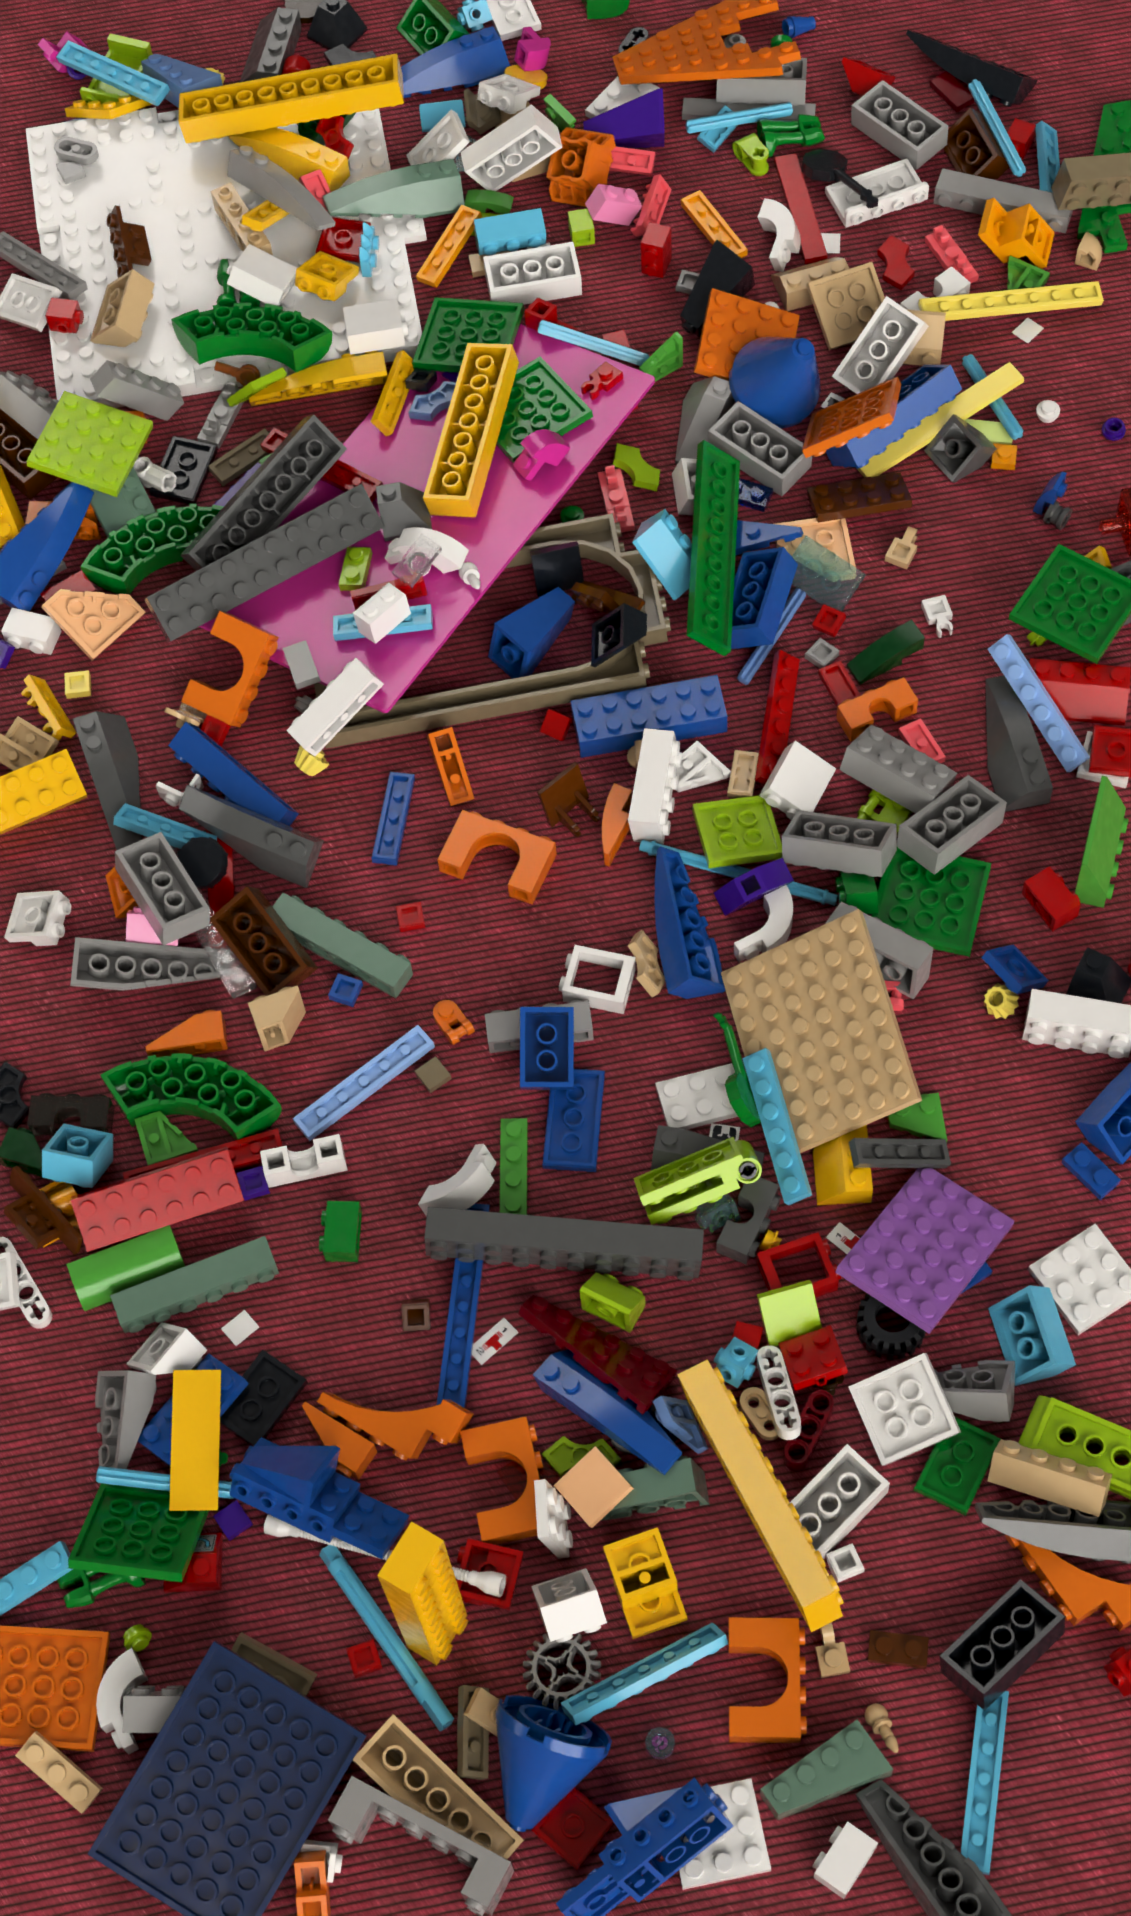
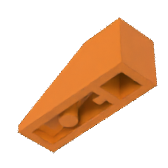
(450, 766)
(194, 1036)
(354, 1449)

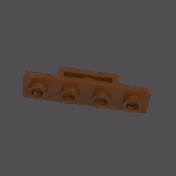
(128, 242)
(603, 598)
(37, 1216)

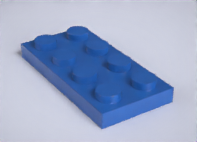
(157, 1433)

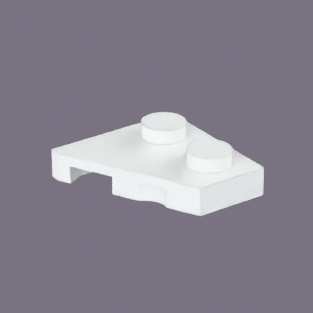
(699, 768)

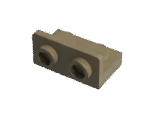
(478, 114)

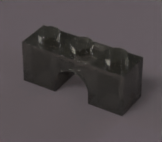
(49, 1112)

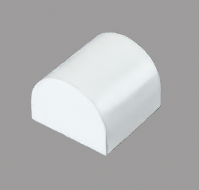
(844, 1563)

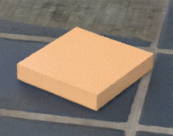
(593, 1487)

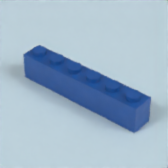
(228, 775)

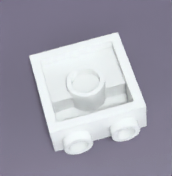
(507, 93)
(38, 918)

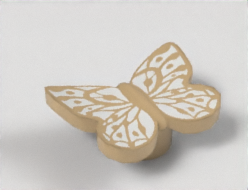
(186, 714)

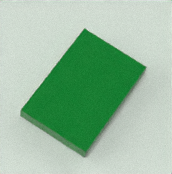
(957, 1467)

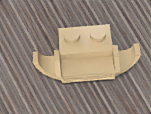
(25, 745)

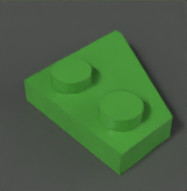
(558, 114)
(1024, 275)
(665, 359)
(921, 1118)
(161, 1138)

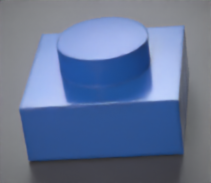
(345, 990)

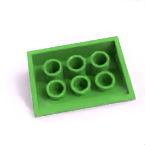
(1101, 847)

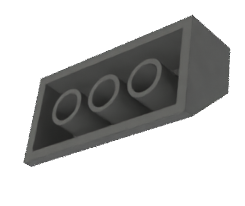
(272, 44)

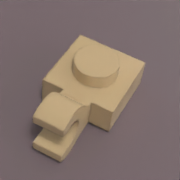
(902, 550)
(831, 1656)

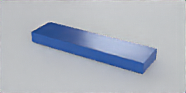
(393, 818)

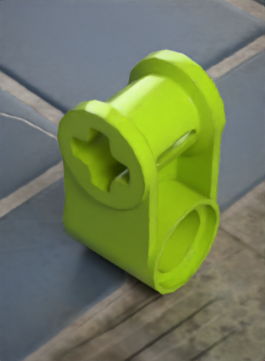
(752, 154)

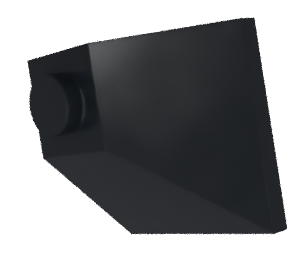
(335, 24)
(616, 632)
(1099, 978)

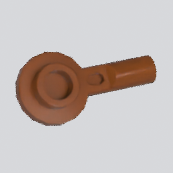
(244, 375)

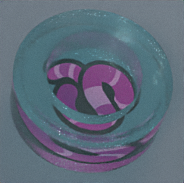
(660, 1743)

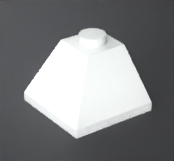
(168, 1350)

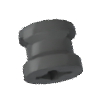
(1057, 515)

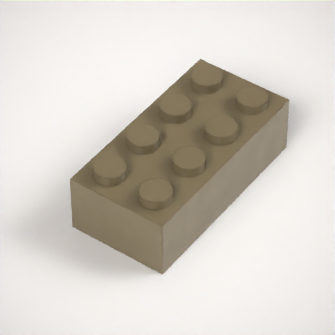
(1093, 181)

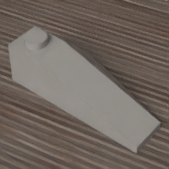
(982, 1390)
(124, 1407)

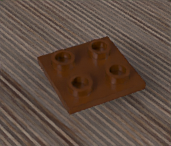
(563, 795)

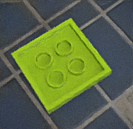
(737, 831)

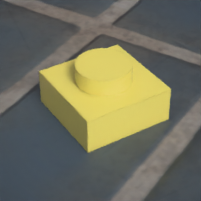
(77, 684)

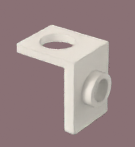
(172, 796)

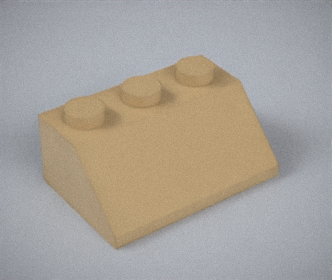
(792, 283)
(123, 310)
(929, 347)

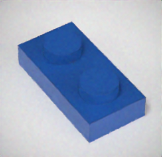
(1090, 1171)

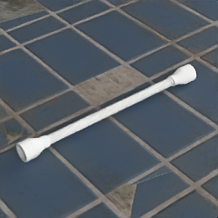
(488, 1581)

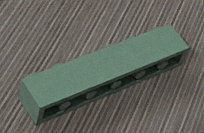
(343, 946)
(194, 1285)

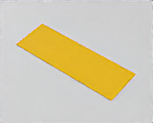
(195, 1440)

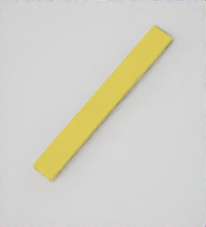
(1015, 301)
(963, 406)

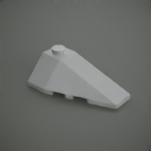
(701, 409)

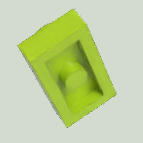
(355, 568)

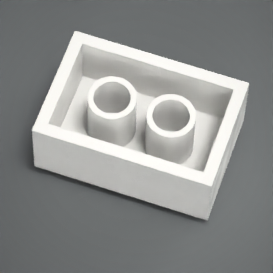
(569, 1605)

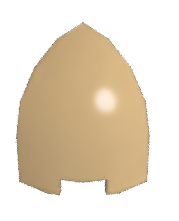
(1089, 252)

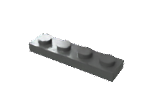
(899, 1153)

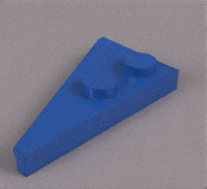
(757, 535)

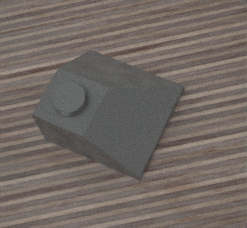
(959, 449)
(401, 509)

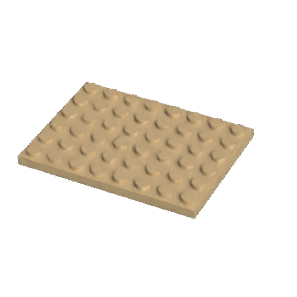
(827, 1028)

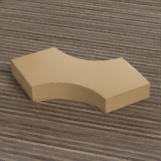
(646, 958)

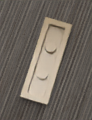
(59, 1772)

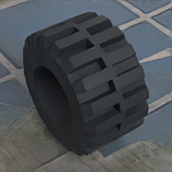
(883, 1341)

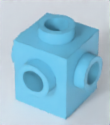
(480, 11)
(736, 1362)

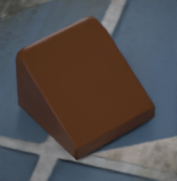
(416, 1314)

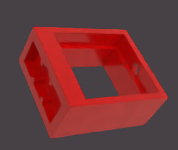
(821, 1287)

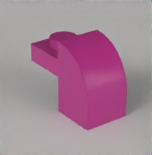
(52, 50)
(532, 50)
(540, 448)

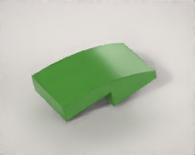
(483, 199)

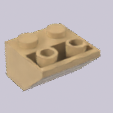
(277, 1016)

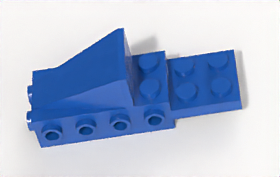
(308, 1493)
(649, 1829)

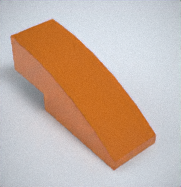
(615, 821)
(312, 1884)

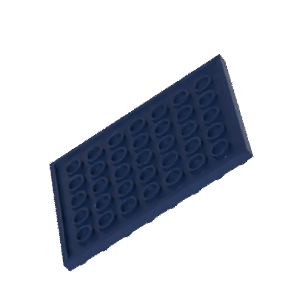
(227, 1791)

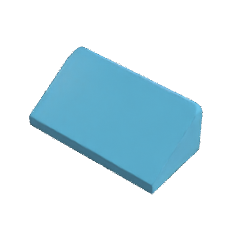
(433, 112)

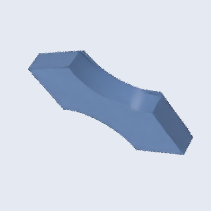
(429, 405)

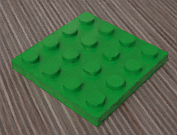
(464, 321)
(536, 403)
(1075, 603)
(933, 907)
(136, 1535)

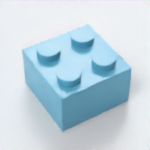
(77, 1155)

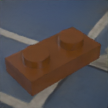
(898, 1649)

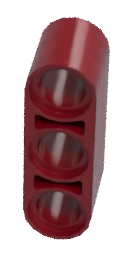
(809, 1417)

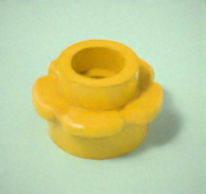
(770, 1240)

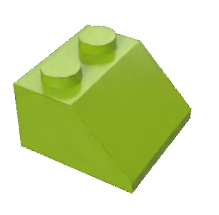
(612, 1301)

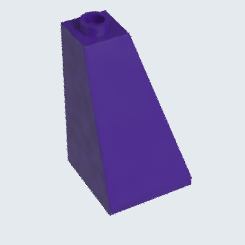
(633, 123)

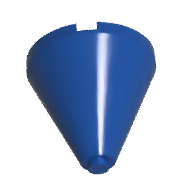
(777, 379)
(542, 1757)

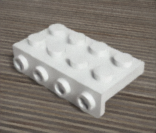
(892, 184)

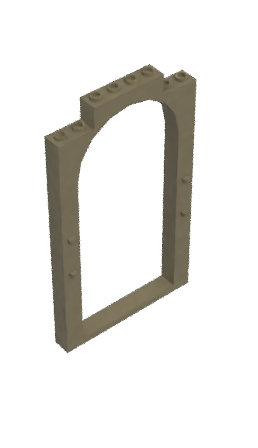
(622, 672)

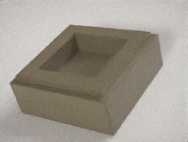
(433, 1074)

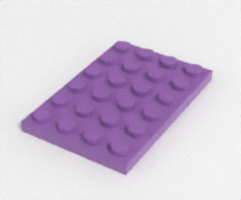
(925, 1247)

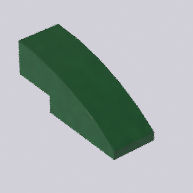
(886, 652)

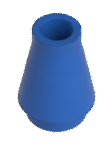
(797, 25)

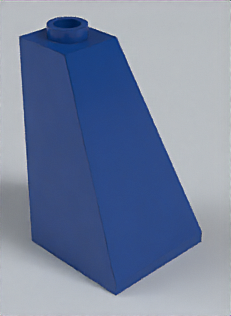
(528, 633)

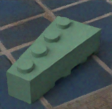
(834, 1768)

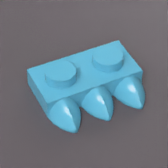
(367, 254)

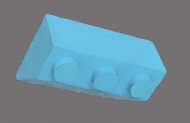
(510, 231)
(666, 551)
(1032, 1334)

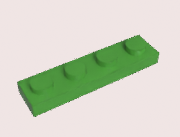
(513, 1165)

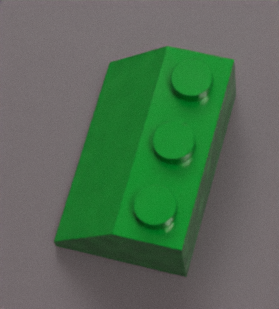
(429, 25)

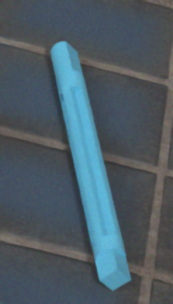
(386, 1637)

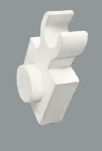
(938, 612)

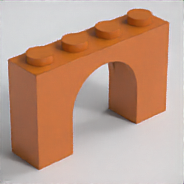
(256, 648)
(475, 832)
(514, 1442)
(782, 1719)

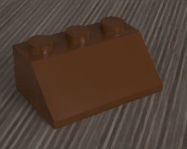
(974, 148)

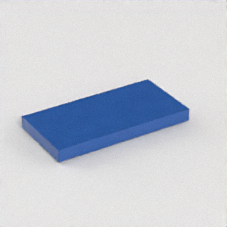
(575, 1124)

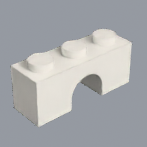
(946, 284)
(287, 1166)

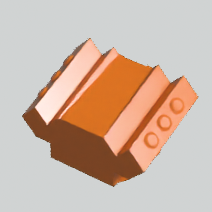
(579, 165)

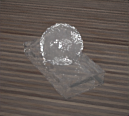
(417, 560)

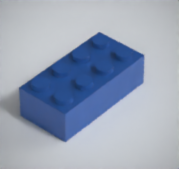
(760, 596)

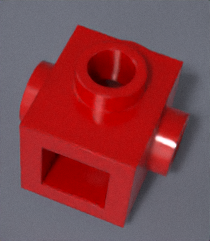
(1119, 1670)

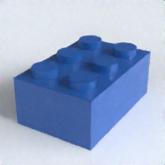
(546, 1048)

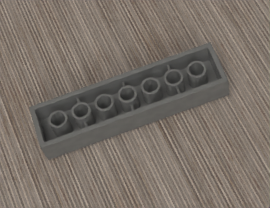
(268, 493)

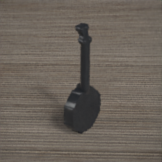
(832, 166)
(204, 861)

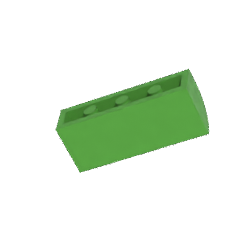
(124, 1266)

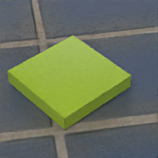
(256, 386)
(789, 1312)

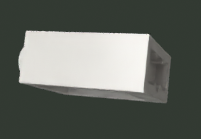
(599, 1000)

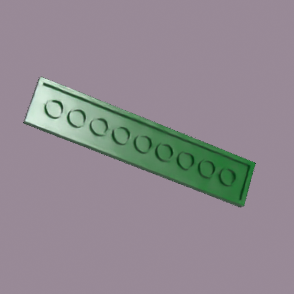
(713, 548)

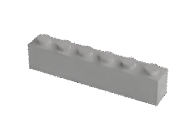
(970, 194)

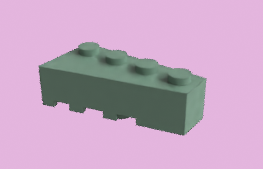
(652, 1489)

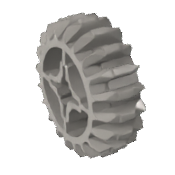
(550, 1664)

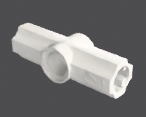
(154, 475)

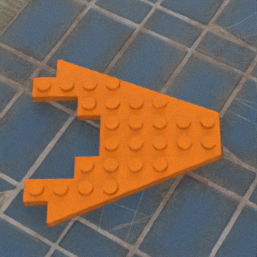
(697, 51)

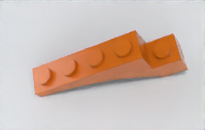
(405, 1430)
(1075, 1590)

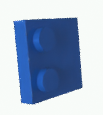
(1014, 969)

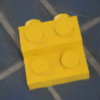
(325, 276)

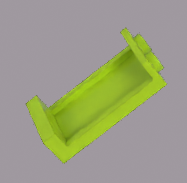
(124, 51)

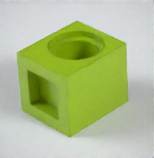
(581, 227)

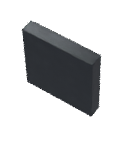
(556, 567)

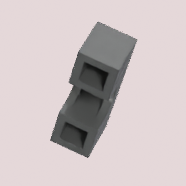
(740, 1239)

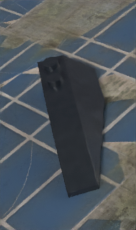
(996, 79)

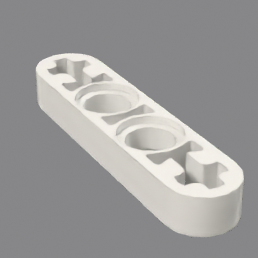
(26, 1280)
(777, 1392)

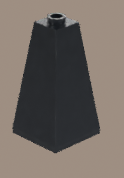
(723, 272)

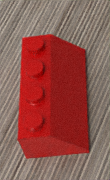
(1086, 690)

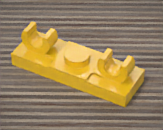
(48, 707)

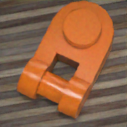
(448, 1014)

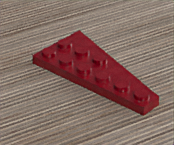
(602, 1354)

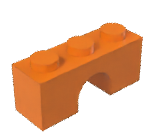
(893, 698)

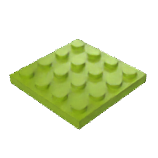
(90, 443)

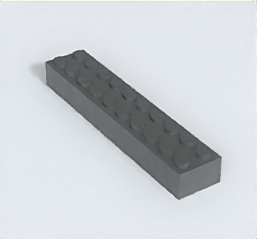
(264, 563)
(563, 1243)

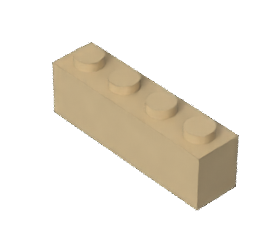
(1049, 1477)

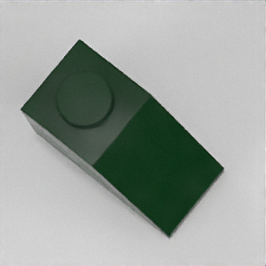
(21, 1150)

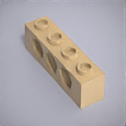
(230, 210)

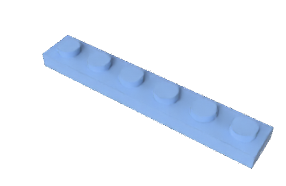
(1038, 703)
(363, 1082)

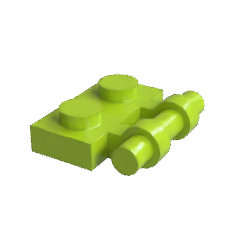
(891, 812)

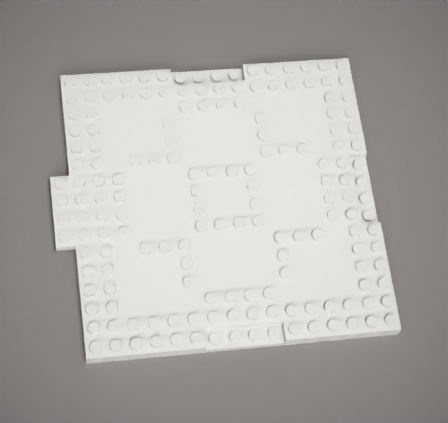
(168, 191)

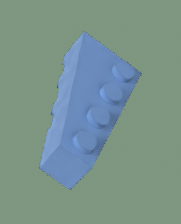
(179, 76)

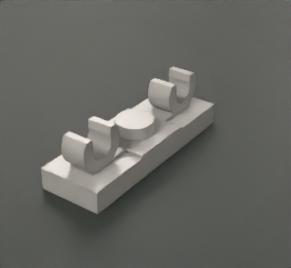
(220, 417)

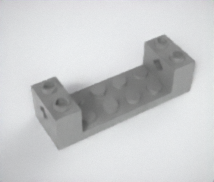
(362, 1802)

